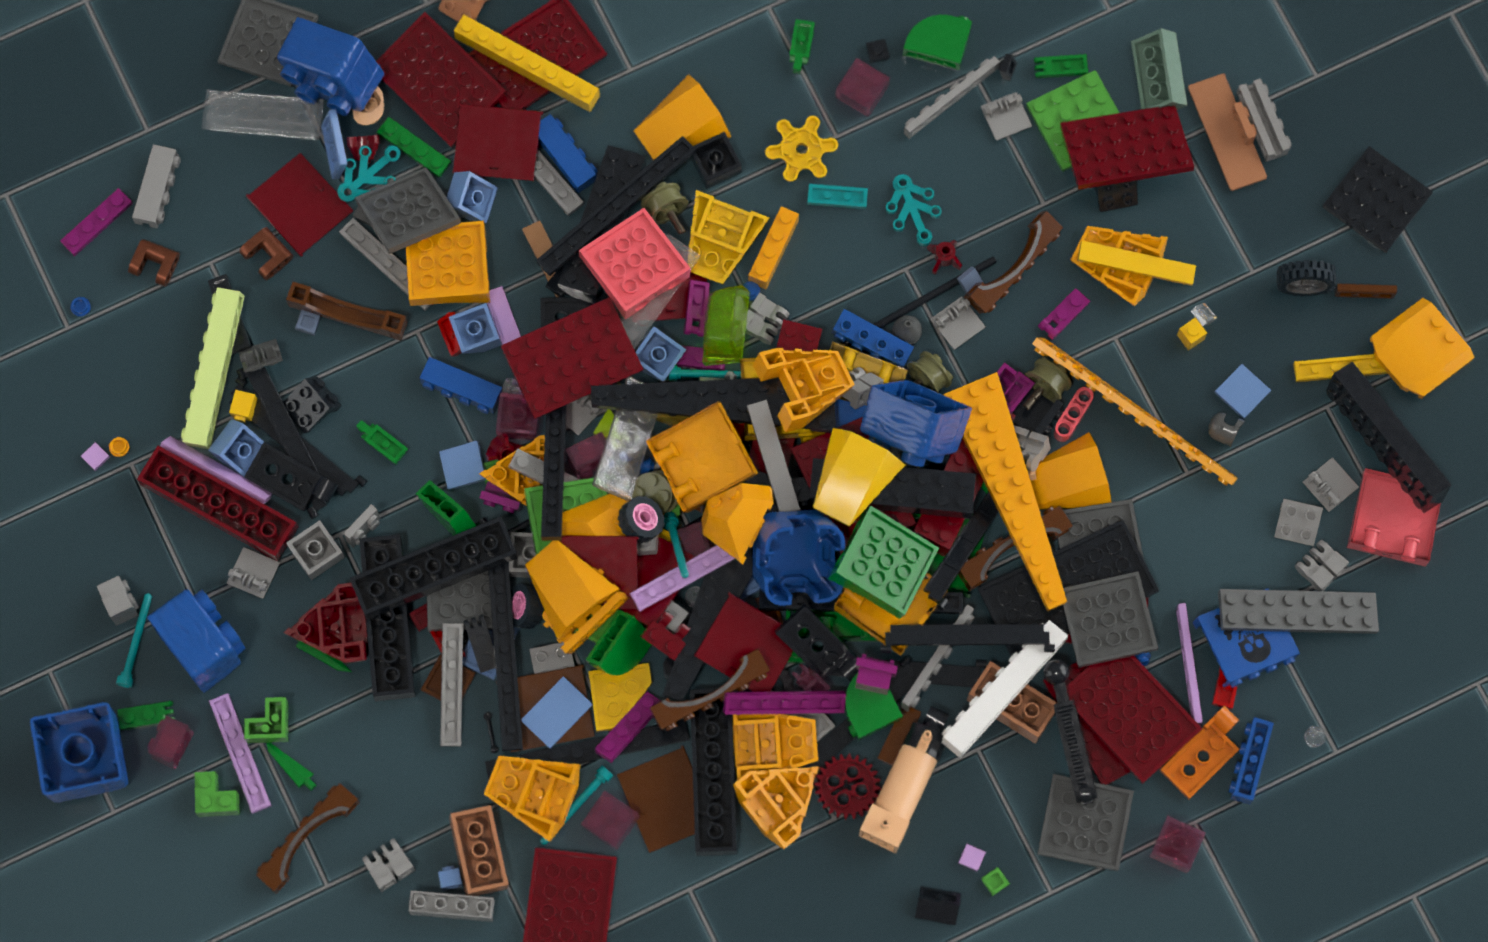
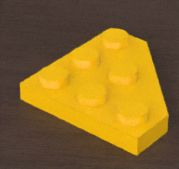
(617, 694)

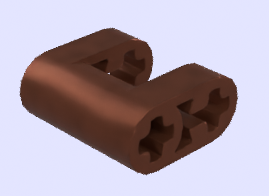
(273, 247)
(156, 253)

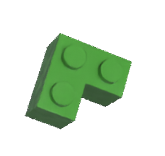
(272, 727)
(210, 800)

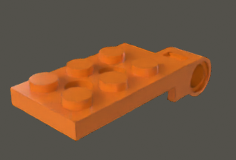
(1211, 740)

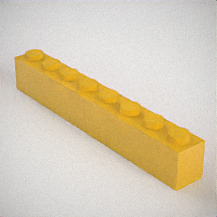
(526, 63)

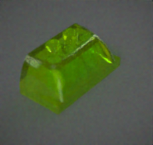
(725, 325)

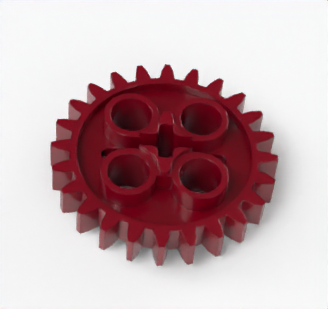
(838, 770)

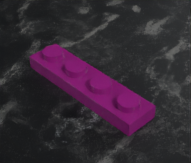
(96, 222)
(627, 728)

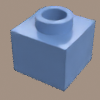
(450, 878)

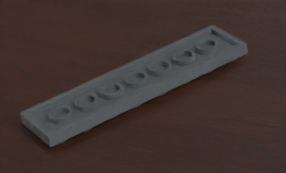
(1298, 611)

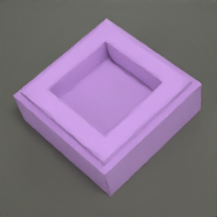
(95, 456)
(972, 857)

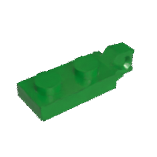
(801, 44)
(382, 442)

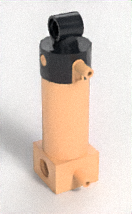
(906, 782)

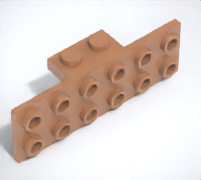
(1228, 131)

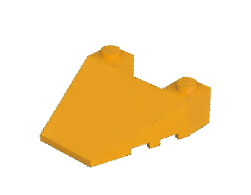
(810, 380)

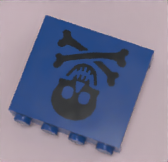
(1246, 652)

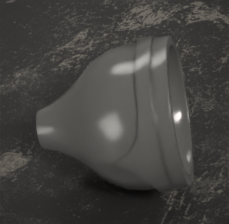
(907, 329)

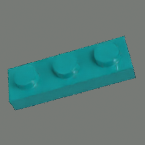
(837, 196)

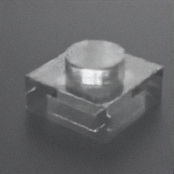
(1203, 314)

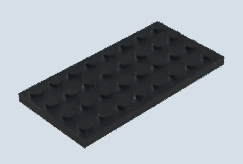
(1092, 558)

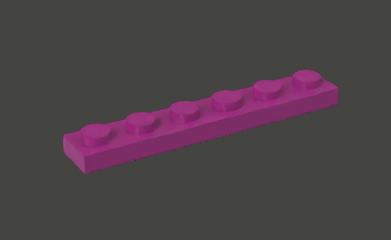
(784, 702)

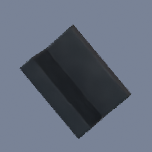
(938, 905)

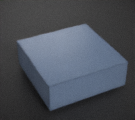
(969, 278)
(308, 322)

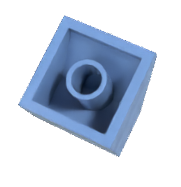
(471, 196)
(475, 330)
(658, 354)
(236, 446)

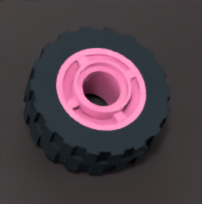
(641, 518)
(525, 606)

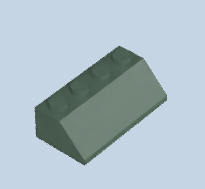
(1159, 70)

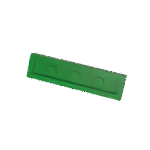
(414, 147)

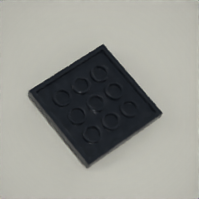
(1377, 199)

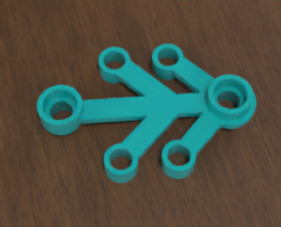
(365, 174)
(912, 205)

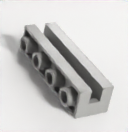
(1263, 116)
(155, 186)
(451, 906)

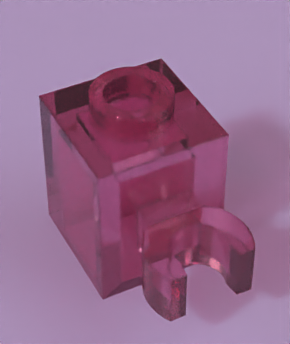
(810, 680)

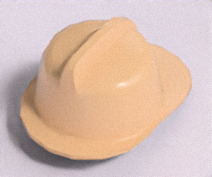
(372, 110)

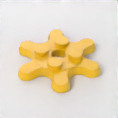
(804, 136)

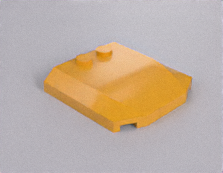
(1420, 349)

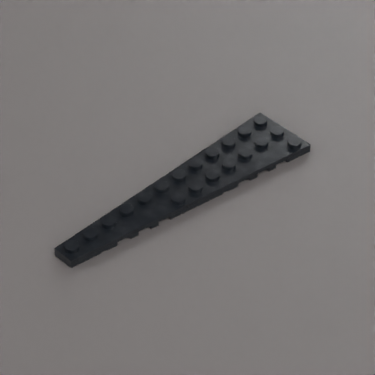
(694, 396)
(709, 601)

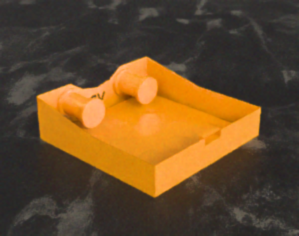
(449, 267)
(702, 457)
(877, 620)

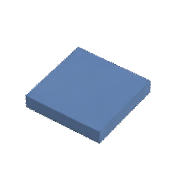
(1242, 391)
(462, 465)

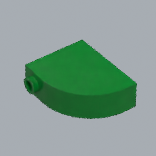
(939, 40)
(444, 509)
(619, 646)
(869, 711)

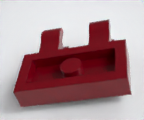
(662, 639)

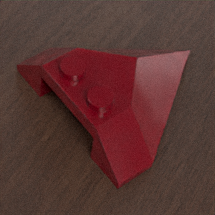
(335, 626)

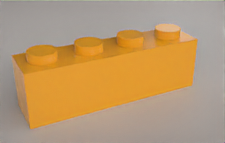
(773, 247)

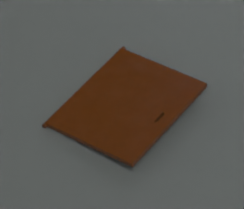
(535, 687)
(664, 796)

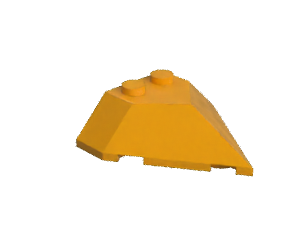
(510, 480)
(736, 517)
(594, 518)
(777, 800)

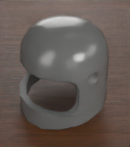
(1223, 432)

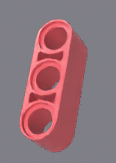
(1074, 405)

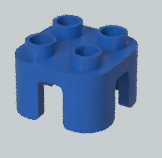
(797, 555)

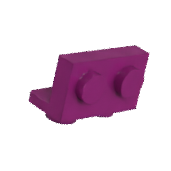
(495, 496)

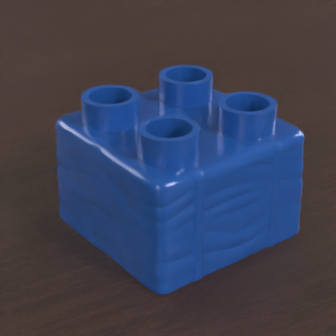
(329, 66)
(914, 421)
(194, 639)
(79, 752)

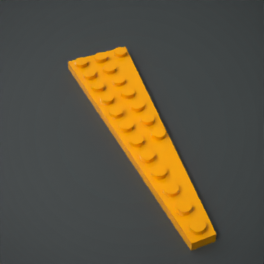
(1143, 418)
(999, 459)

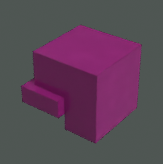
(1014, 386)
(874, 674)

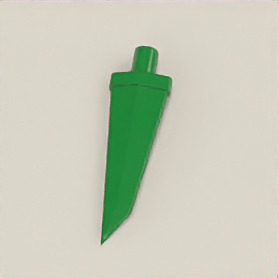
(329, 660)
(295, 771)

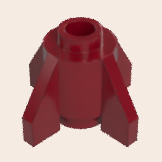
(355, 143)
(944, 259)
(500, 448)

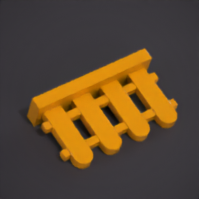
(588, 627)

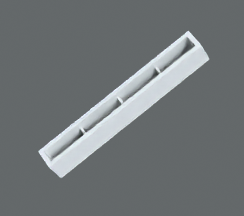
(1000, 693)

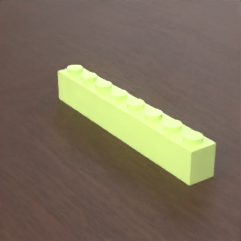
(213, 368)

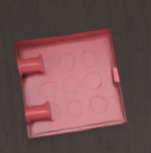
(635, 263)
(1389, 521)

